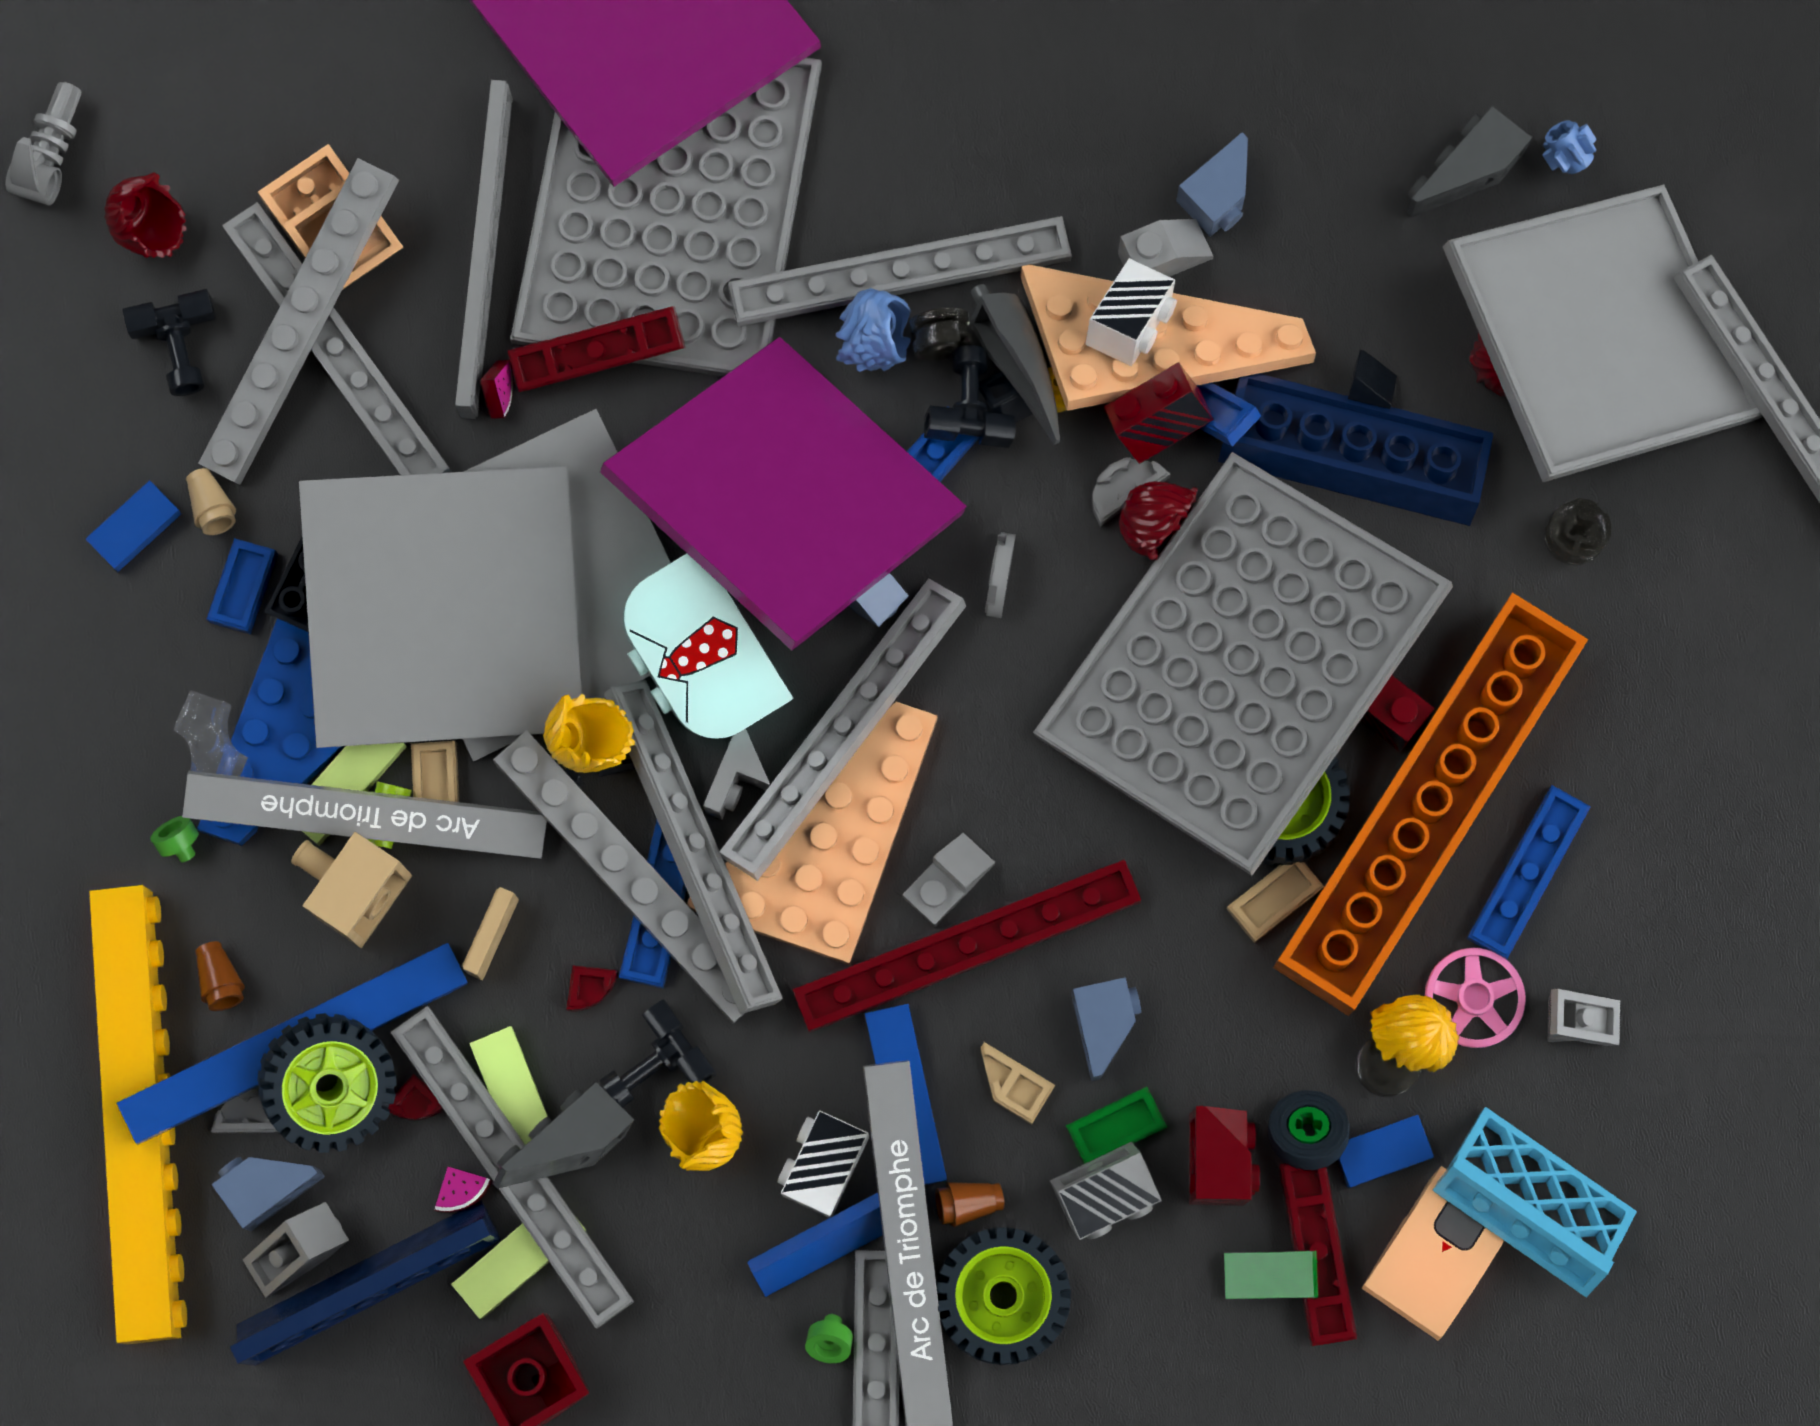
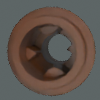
(218, 978)
(965, 1202)

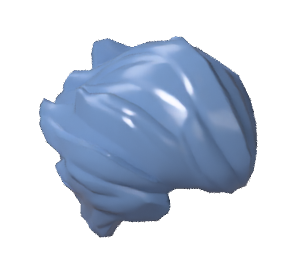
(874, 331)

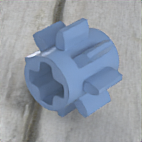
(1569, 147)

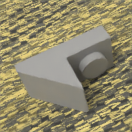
(737, 764)
(948, 879)
(1583, 1018)

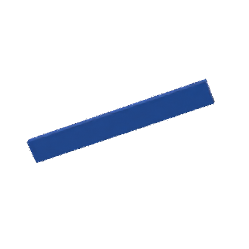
(237, 1068)

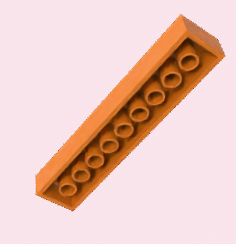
(1430, 804)

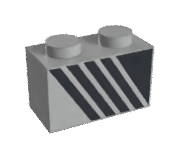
(1106, 1192)

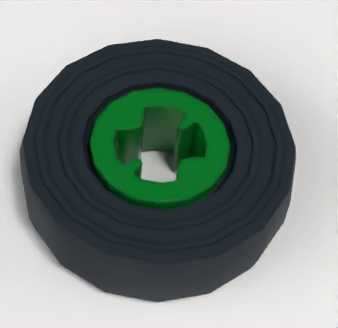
(1327, 1121)

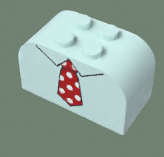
(700, 652)

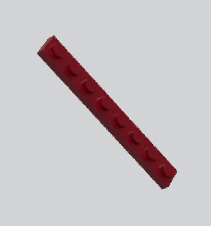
(966, 946)

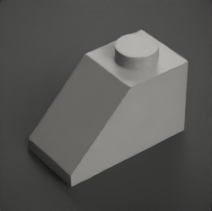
(1166, 246)
(295, 1248)

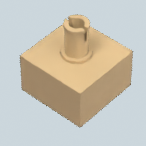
(352, 888)

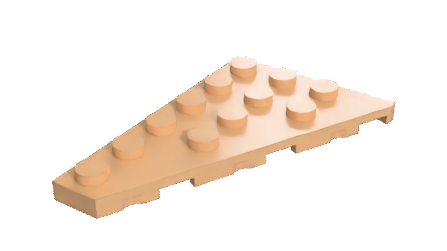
(1203, 335)
(832, 864)

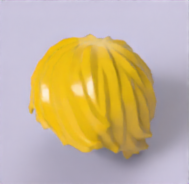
(588, 733)
(1415, 1033)
(700, 1126)

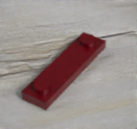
(596, 349)
(1315, 1229)

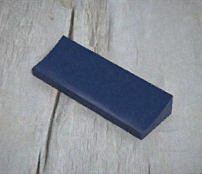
(1363, 449)
(364, 1285)

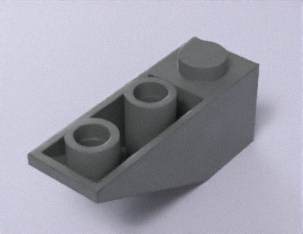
(1479, 161)
(573, 1140)

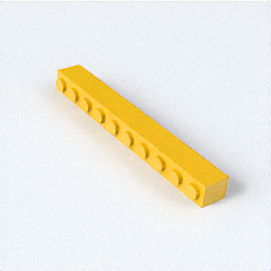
(130, 1061)

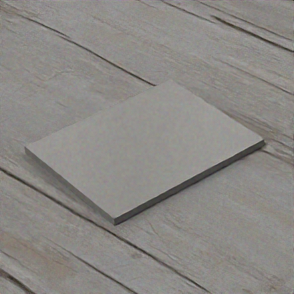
(673, 230)
(1243, 662)

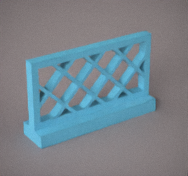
(1523, 1221)

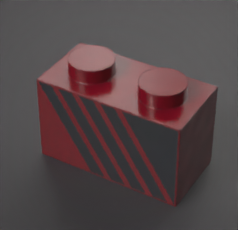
(1158, 413)
(1397, 713)

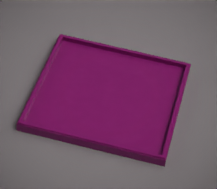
(646, 71)
(783, 491)

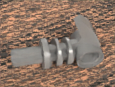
(31, 168)

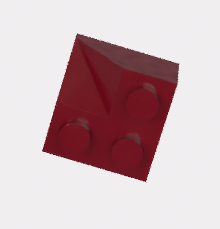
(1221, 1158)
(528, 1375)

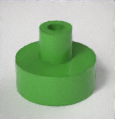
(175, 838)
(829, 1340)

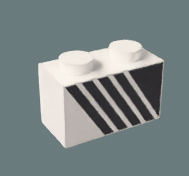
(1131, 312)
(823, 1164)

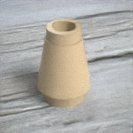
(209, 503)

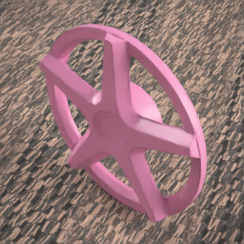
(1477, 996)

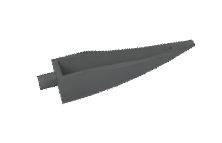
(1015, 349)

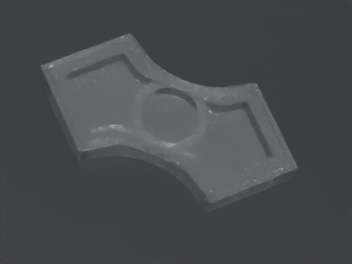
(205, 729)

